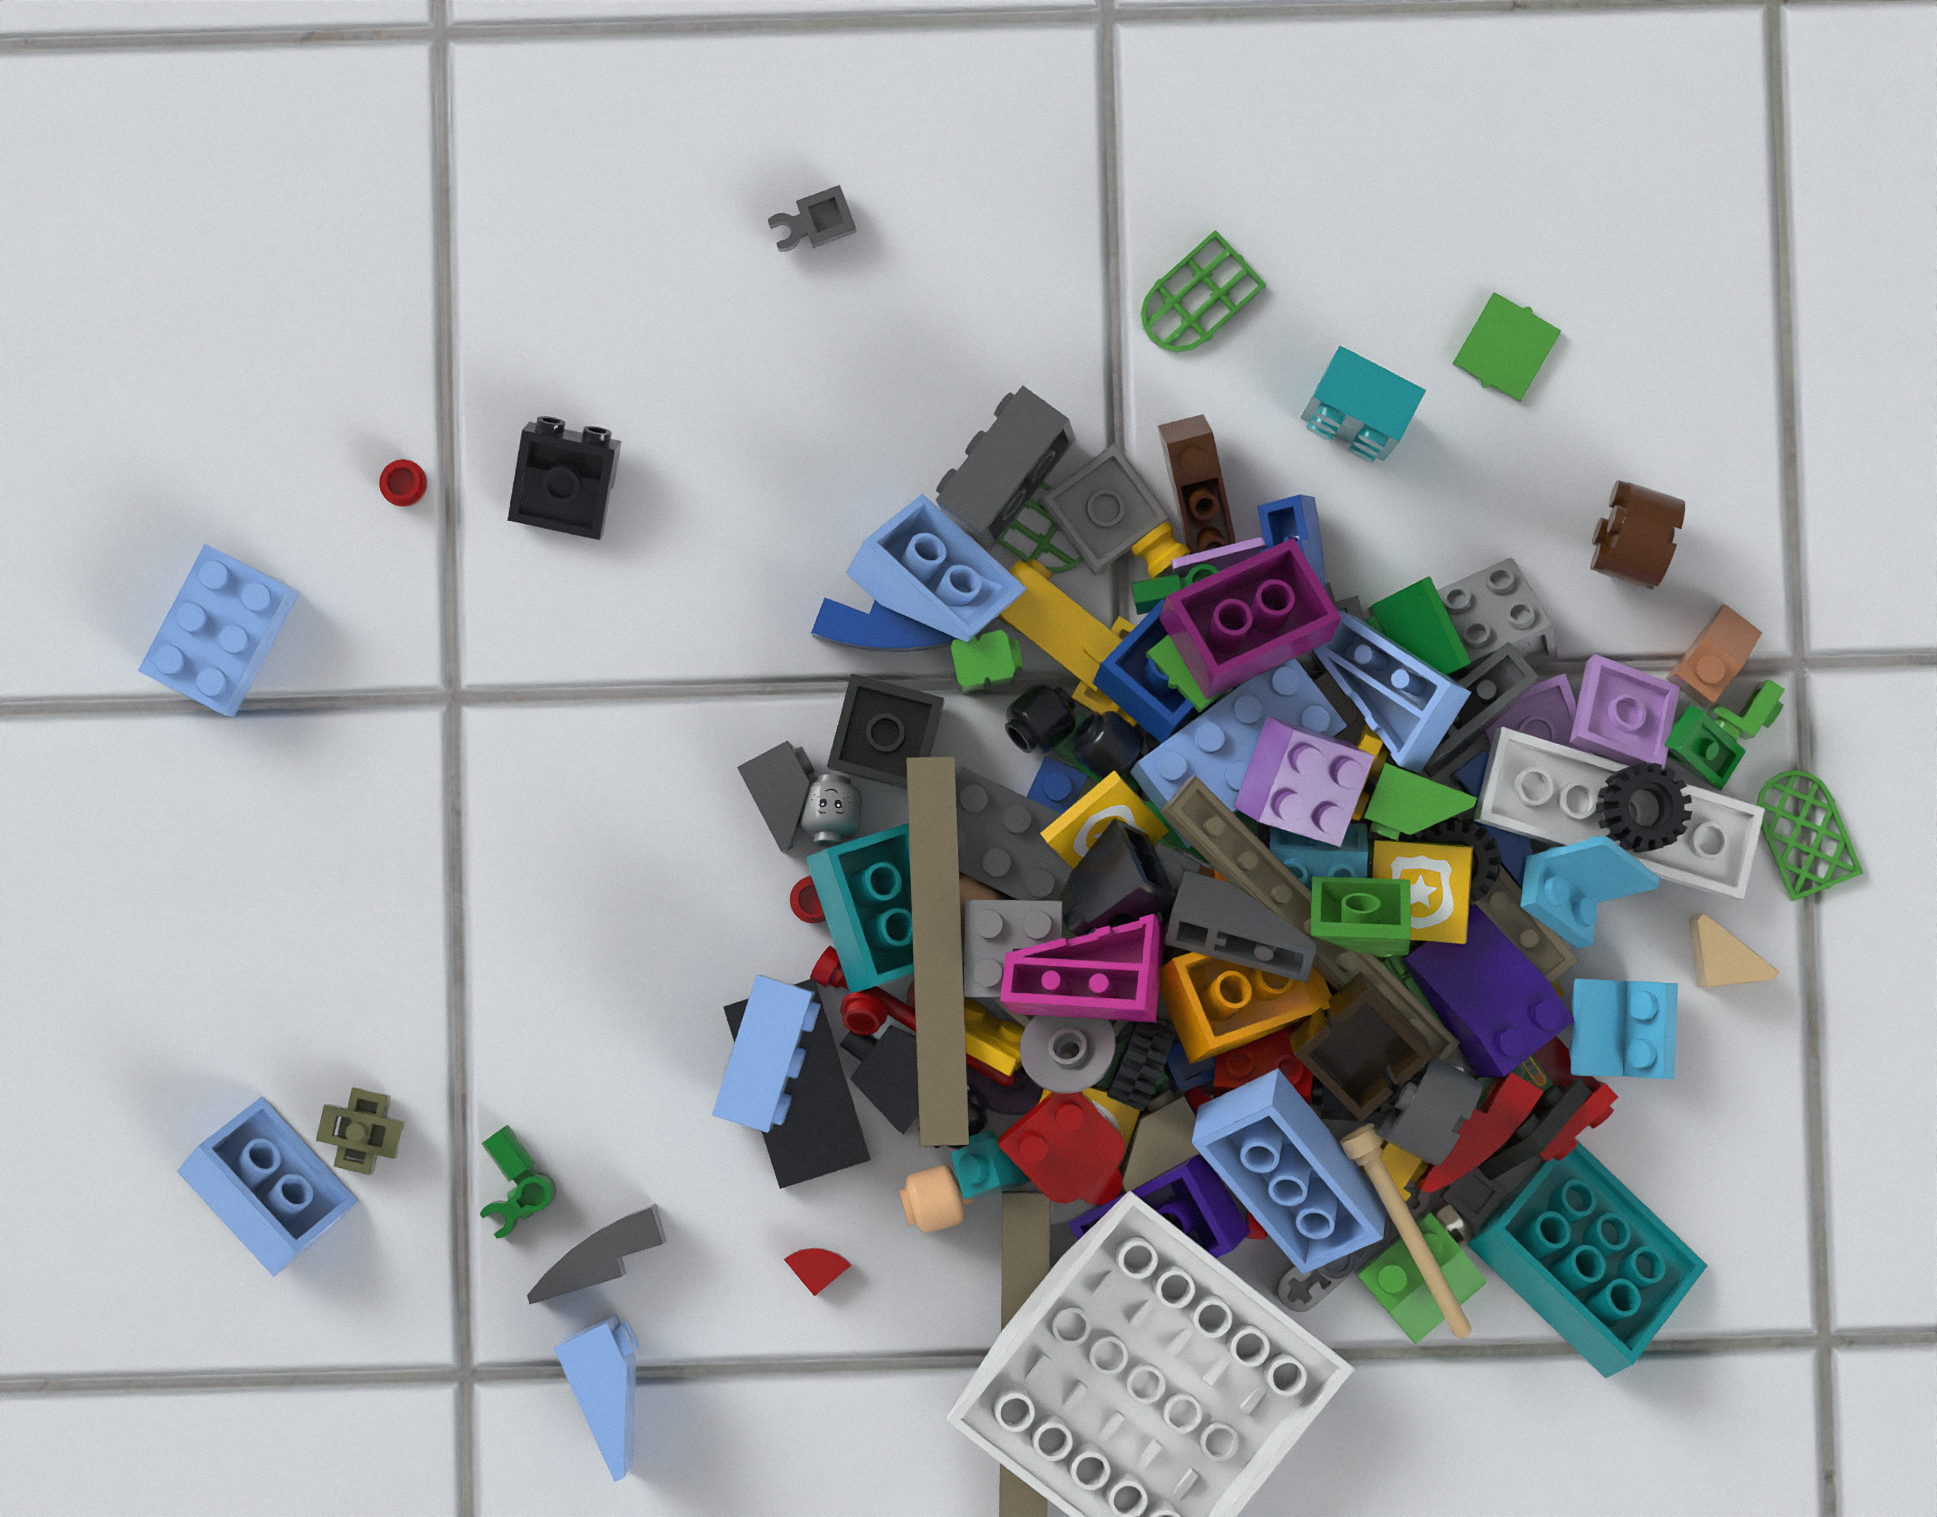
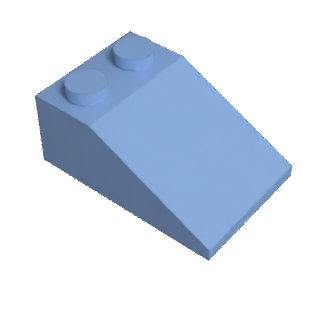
(933, 572)
(603, 1378)

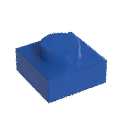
(1056, 785)

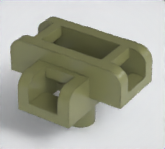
(356, 1130)

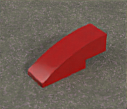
(1485, 1132)

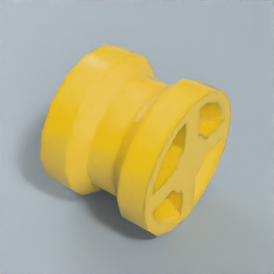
(1159, 549)

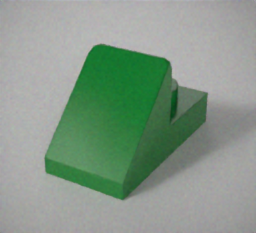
(1703, 748)

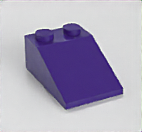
(1488, 996)
(1191, 1200)

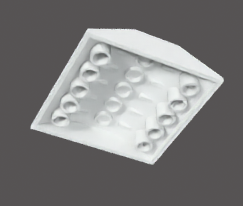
(1146, 1378)

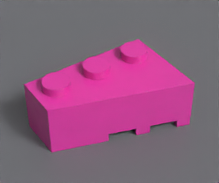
(1089, 976)

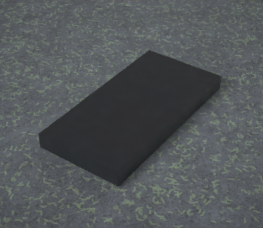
(821, 1121)

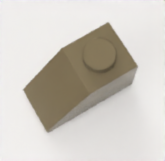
(1159, 1138)

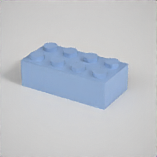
(1224, 737)
(1289, 1171)

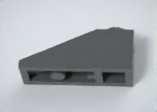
(1494, 689)
(1232, 926)

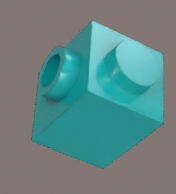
(985, 1167)

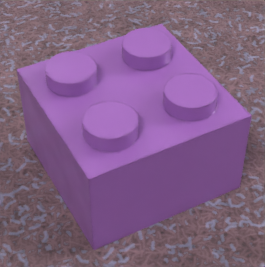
(1303, 781)

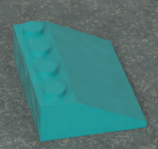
(1588, 1258)

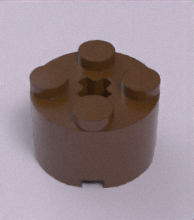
(1638, 535)

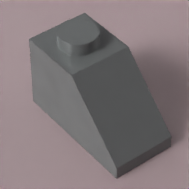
(779, 789)

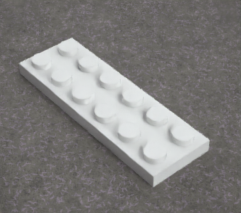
(1553, 797)

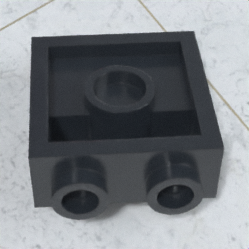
(564, 477)

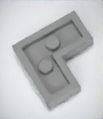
(1001, 928)

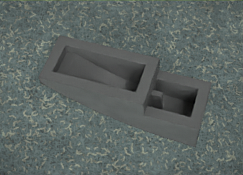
(601, 1254)

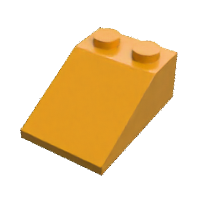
(1230, 1004)

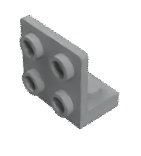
(1499, 609)

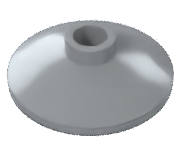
(1051, 1036)

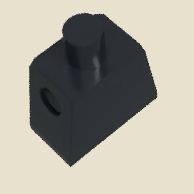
(1118, 881)
(887, 1073)

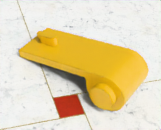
(1058, 623)

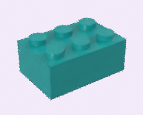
(1362, 405)
(868, 905)

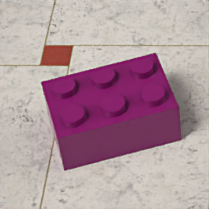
(1249, 618)

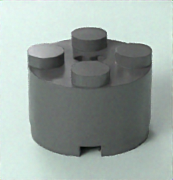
(1430, 1111)

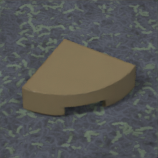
(1452, 1223)

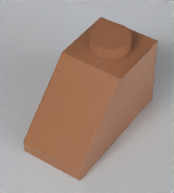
(1715, 657)

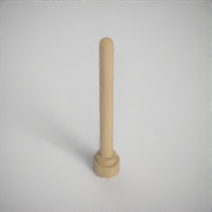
(1365, 1149)

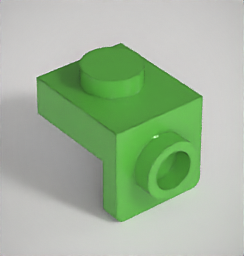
(1759, 710)

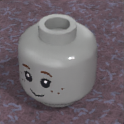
(831, 810)

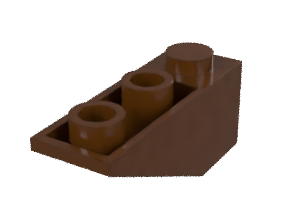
(1197, 483)

